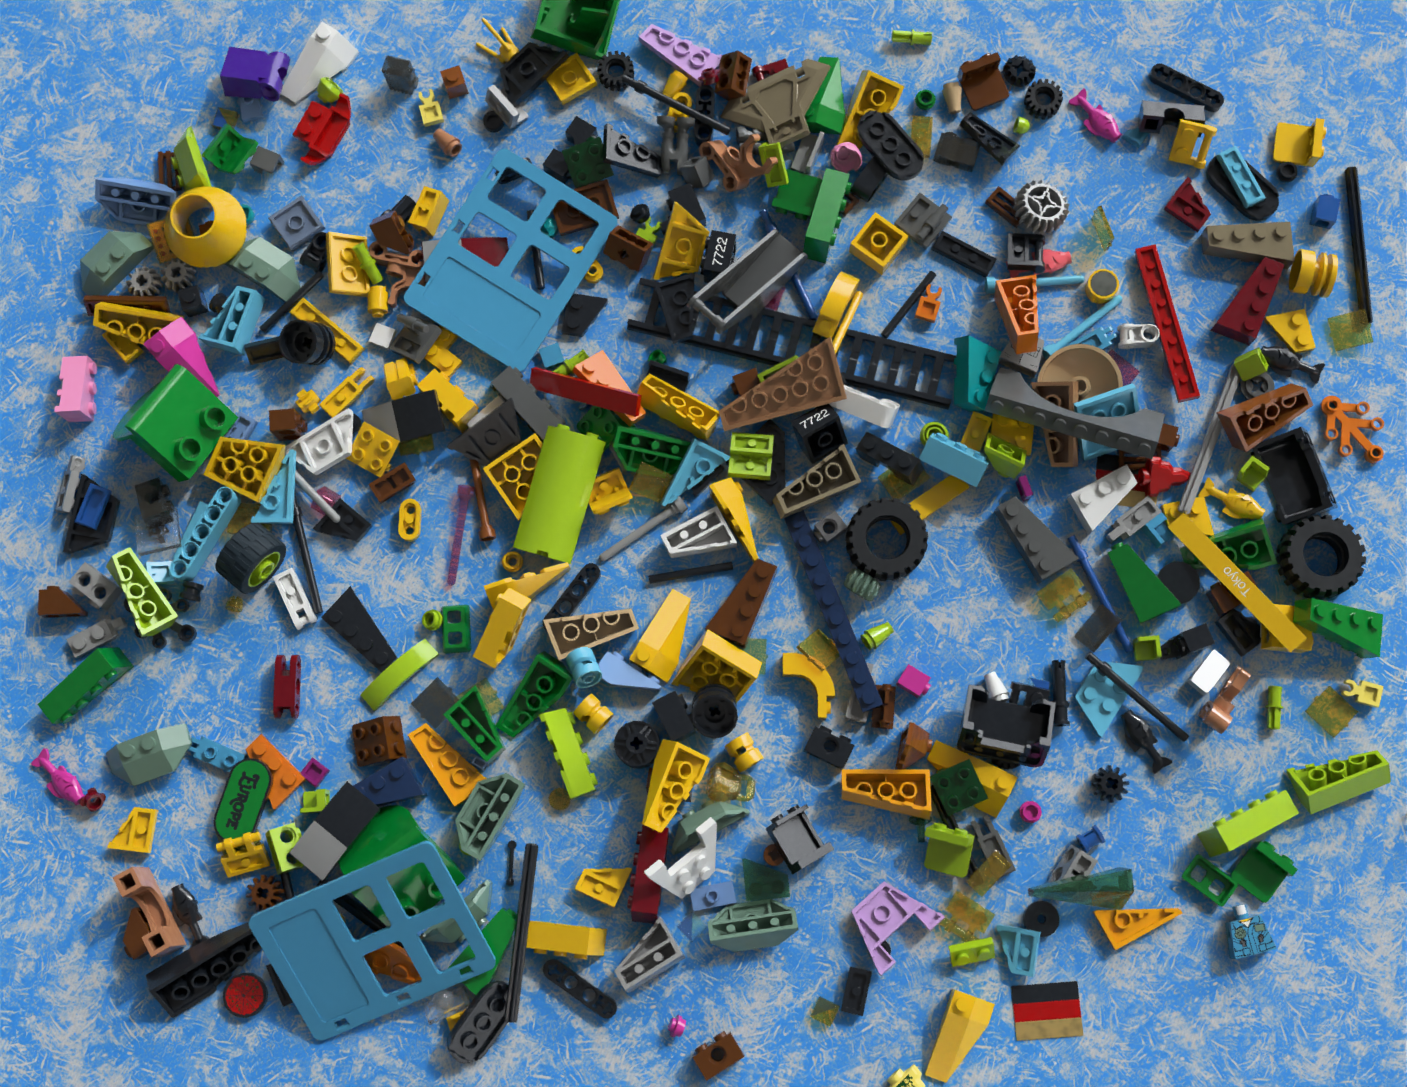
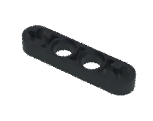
(1188, 84)
(570, 597)
(582, 985)

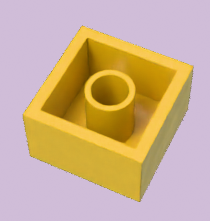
(878, 243)

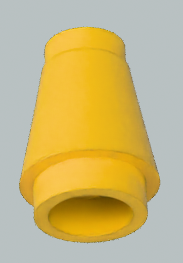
(674, 84)

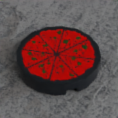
(245, 995)

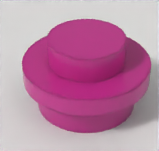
(1030, 812)
(676, 1026)

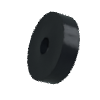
(1051, 916)

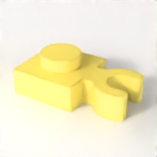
(430, 110)
(1365, 693)

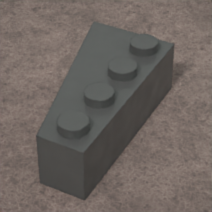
(1034, 540)

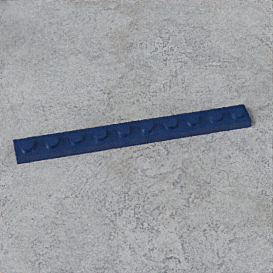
(833, 612)

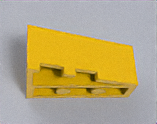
(502, 627)

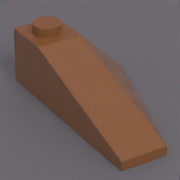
(912, 746)

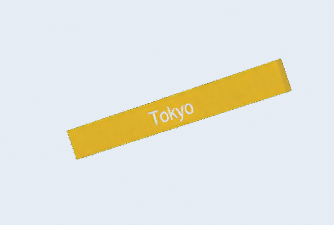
(1237, 583)

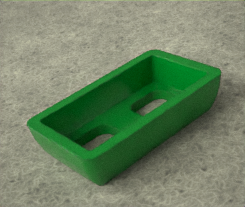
(463, 627)
(1212, 873)

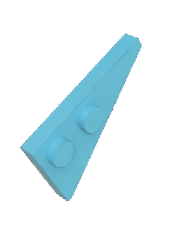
(697, 462)
(278, 503)

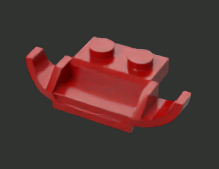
(323, 129)

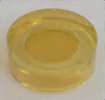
(559, 799)

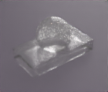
(446, 1004)

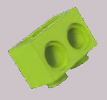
(280, 849)

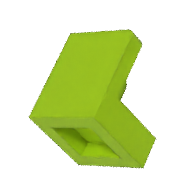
(1251, 364)
(1253, 473)
(1147, 648)
(315, 801)

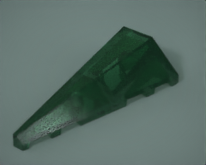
(1102, 889)

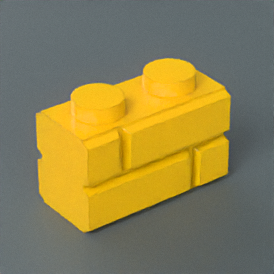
(400, 378)

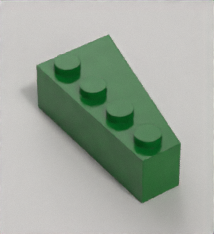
(1347, 626)
(85, 683)

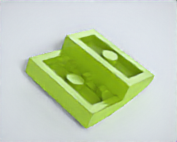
(750, 456)

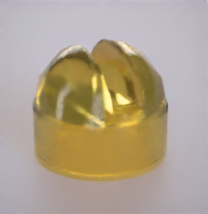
(234, 605)

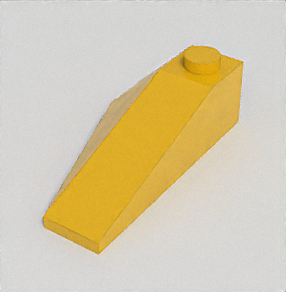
(870, 94)
(730, 502)
(662, 641)
(672, 778)

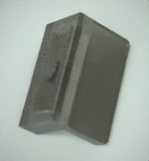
(1097, 628)

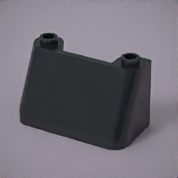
(1295, 476)
(1005, 729)

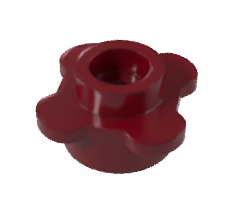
(709, 76)
(97, 803)

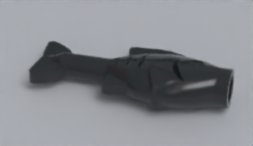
(1285, 361)
(1139, 735)
(186, 912)

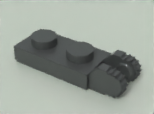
(991, 841)

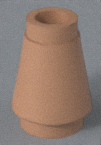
(447, 142)

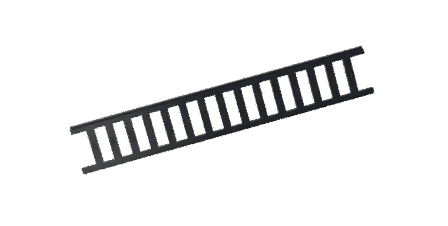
(768, 358)

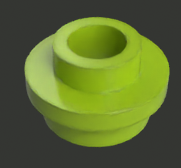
(432, 620)

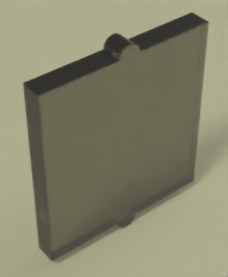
(435, 702)

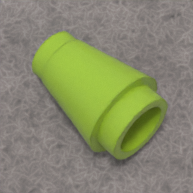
(877, 635)

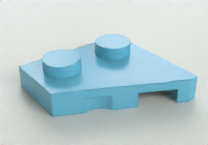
(1021, 948)

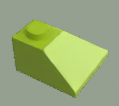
(1004, 456)

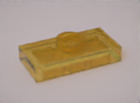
(921, 133)

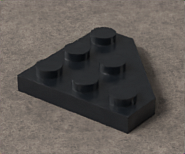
(769, 488)

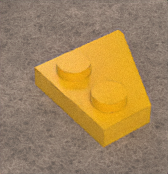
(1198, 515)
(603, 884)

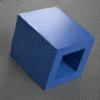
(1325, 211)

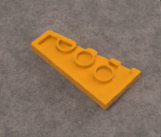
(449, 768)

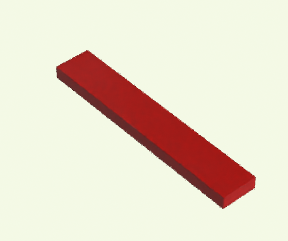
(586, 391)

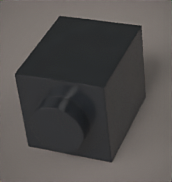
(193, 301)

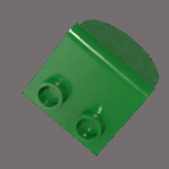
(576, 25)
(176, 423)
(385, 835)

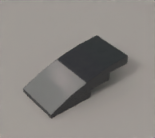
(408, 417)
(335, 831)

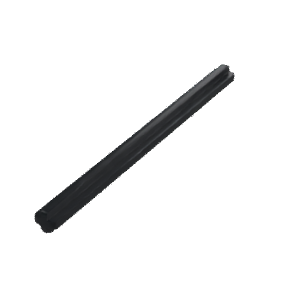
(1358, 241)
(521, 933)

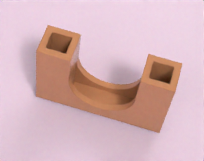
(142, 887)

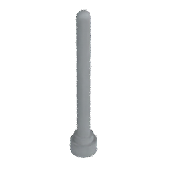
(316, 498)
(675, 507)

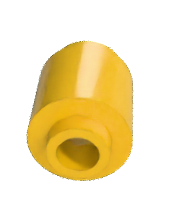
(377, 301)

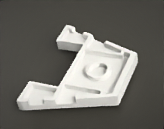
(690, 869)

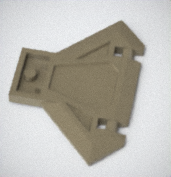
(779, 102)

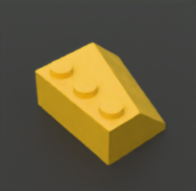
(245, 465)
(514, 473)
(718, 662)

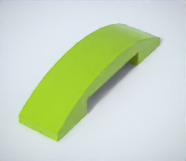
(398, 673)

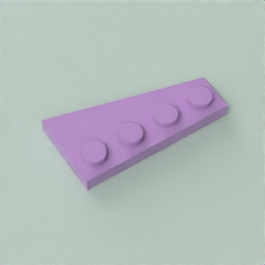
(679, 53)

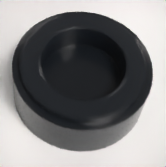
(493, 122)

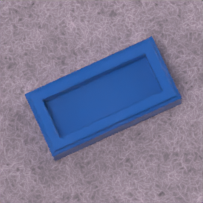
(93, 506)

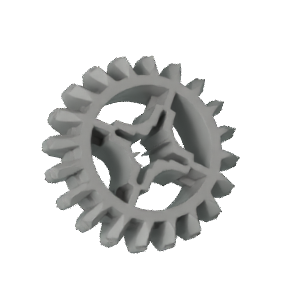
(1041, 207)

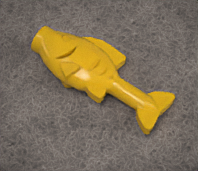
(1237, 504)

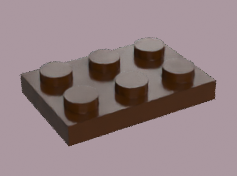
(571, 220)

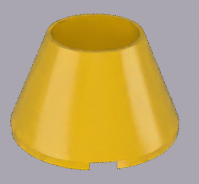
(223, 238)

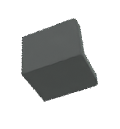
(265, 160)
(697, 172)

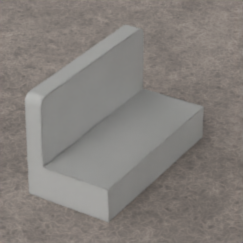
(499, 102)
(807, 153)

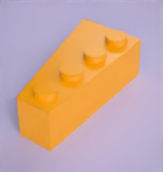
(889, 789)

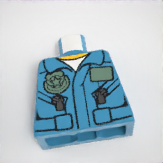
(1247, 934)

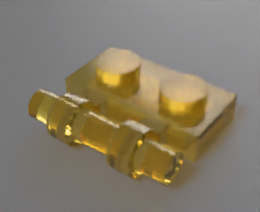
(1059, 590)
(968, 911)

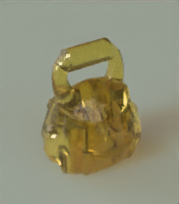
(726, 782)

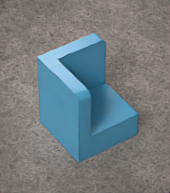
(1157, 530)

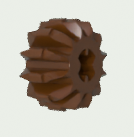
(256, 894)

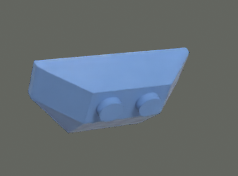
(134, 199)

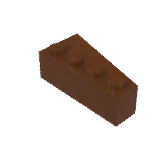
(742, 608)

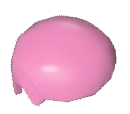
(846, 157)

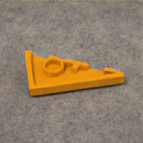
(1129, 924)

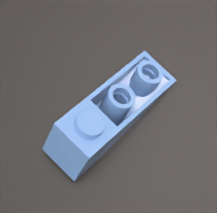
(620, 674)

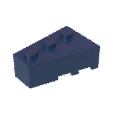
(392, 784)

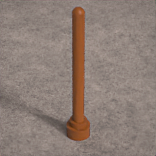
(486, 531)

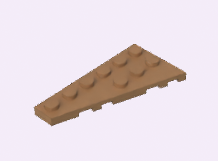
(801, 385)

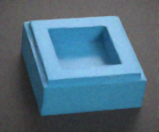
(551, 356)

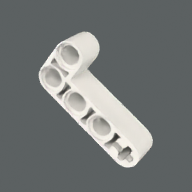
(868, 408)

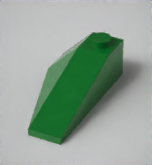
(827, 108)
(1244, 545)
(539, 689)

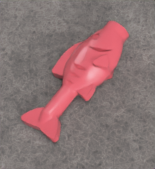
(1053, 261)

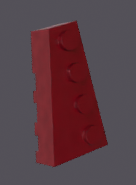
(1248, 308)
(646, 892)

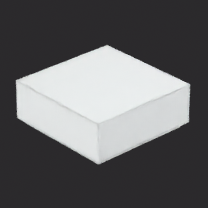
(382, 336)

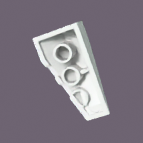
(322, 57)

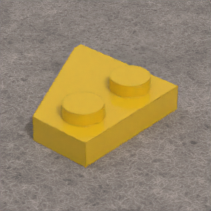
(1293, 330)
(137, 831)

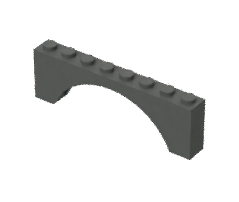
(1130, 433)

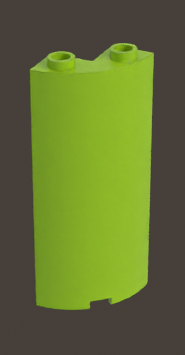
(559, 493)

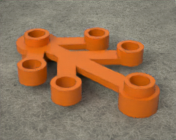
(1351, 426)

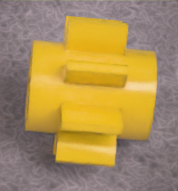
(308, 401)

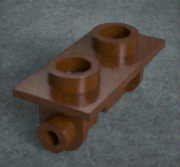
(884, 716)

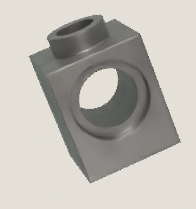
(831, 519)

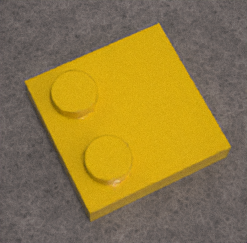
(571, 79)

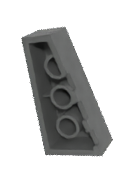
(526, 402)

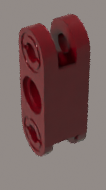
(287, 686)

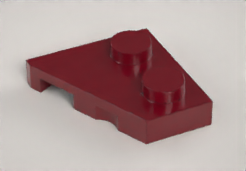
(1188, 206)

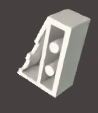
(1101, 497)
(699, 535)

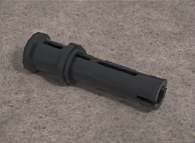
(1059, 694)

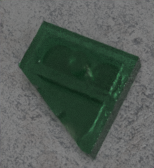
(764, 882)

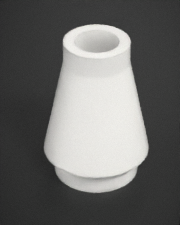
(995, 687)

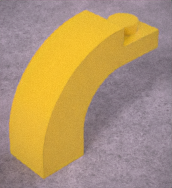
(835, 304)
(798, 666)

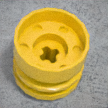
(1313, 273)

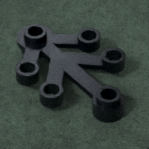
(181, 630)

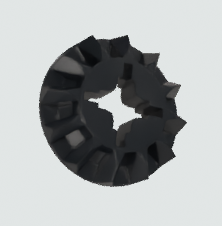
(1011, 74)

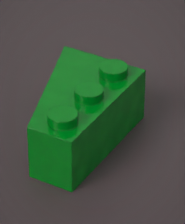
(476, 724)

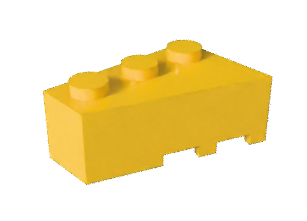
(451, 399)
(566, 939)

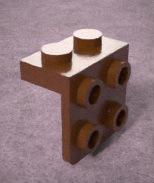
(983, 81)
(378, 740)

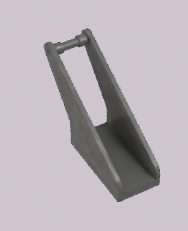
(751, 280)

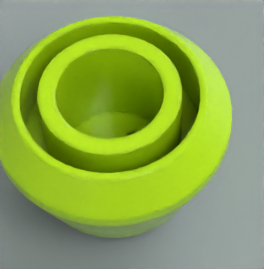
(328, 90)
(932, 427)

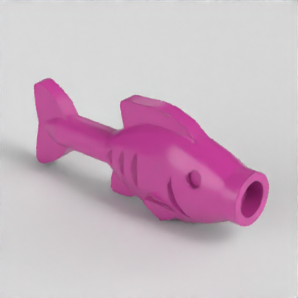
(1099, 122)
(63, 783)

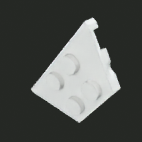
(325, 444)

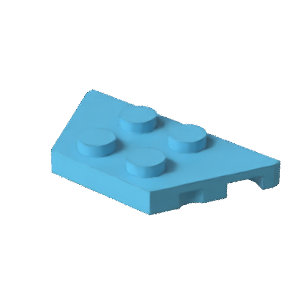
(1103, 698)

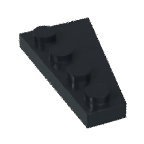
(358, 628)

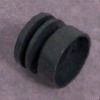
(307, 342)
(714, 722)
(646, 753)

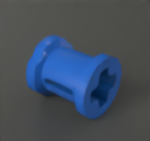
(1090, 838)

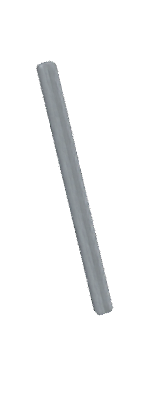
(1208, 443)

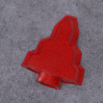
(1160, 476)

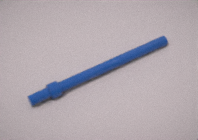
(769, 226)
(1082, 555)

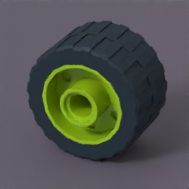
(250, 558)

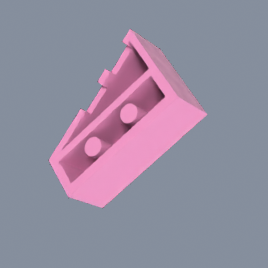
(77, 389)

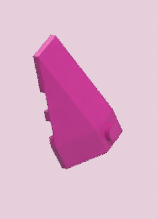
(179, 345)

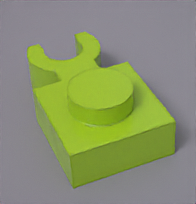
(649, 231)

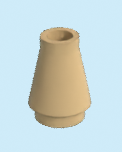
(952, 96)

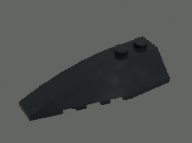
(201, 969)

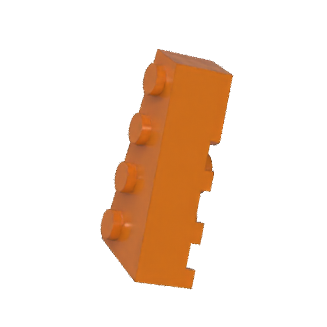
(1018, 309)

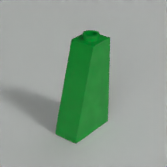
(1144, 589)
(498, 935)

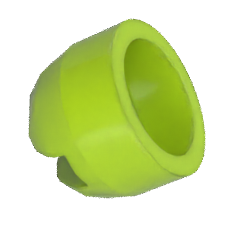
(1021, 125)

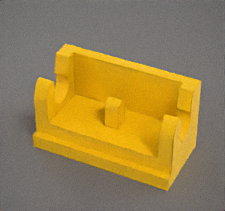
(429, 210)

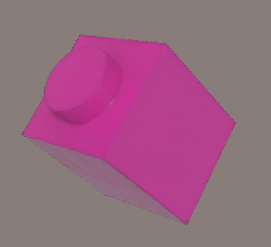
(914, 681)

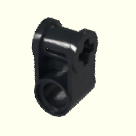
(315, 253)

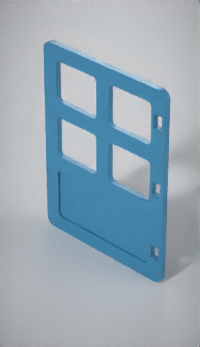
(484, 300)
(327, 966)

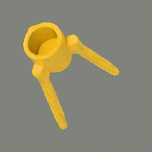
(506, 51)

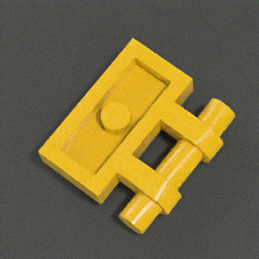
(243, 860)

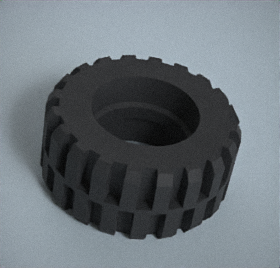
(886, 510)
(1343, 542)

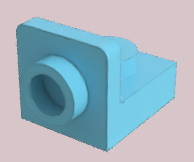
(160, 572)

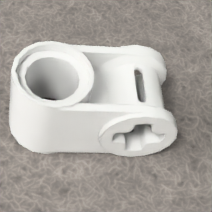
(1132, 335)

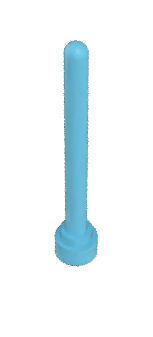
(1048, 281)
(1049, 349)

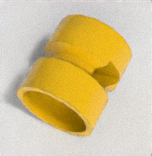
(591, 712)
(748, 758)

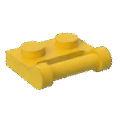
(1185, 142)

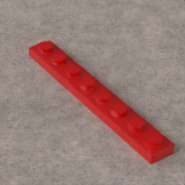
(1167, 323)

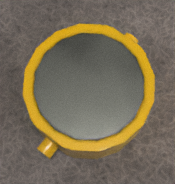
(1101, 286)

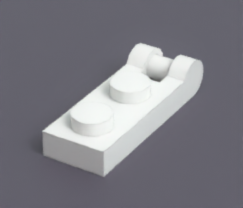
(294, 598)

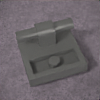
(923, 220)
(414, 338)

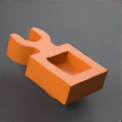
(928, 306)

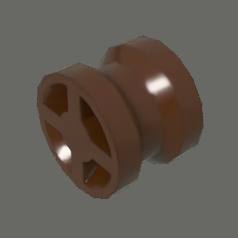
(774, 857)

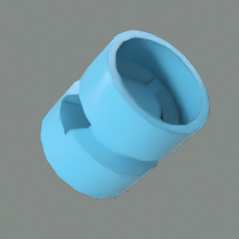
(584, 667)

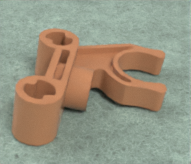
(736, 165)
(399, 267)
(1217, 713)

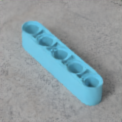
(205, 545)

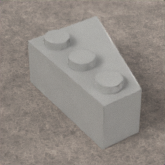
(650, 957)

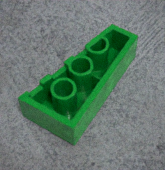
(826, 214)

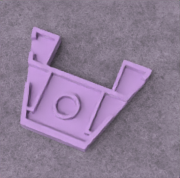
(883, 914)

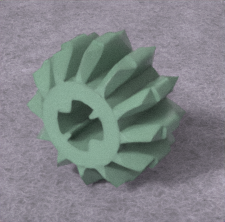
(862, 584)

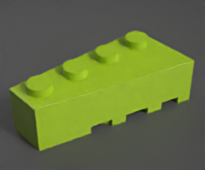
(1247, 823)

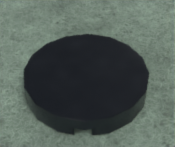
(1180, 580)

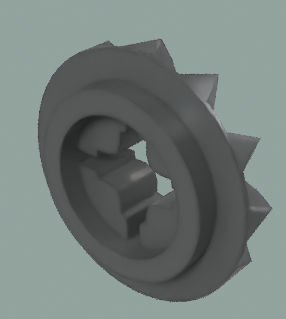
(1266, 386)

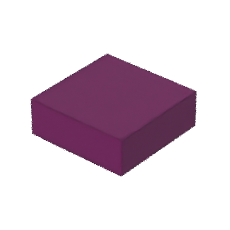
(1024, 488)
(314, 772)

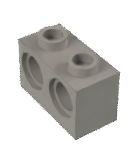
(97, 583)
(1072, 864)

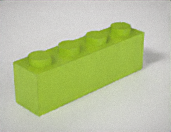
(144, 597)
(569, 752)
(1339, 780)

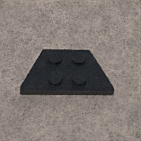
(529, 69)
(490, 436)
(82, 537)

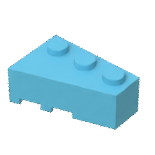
(235, 322)
(955, 458)

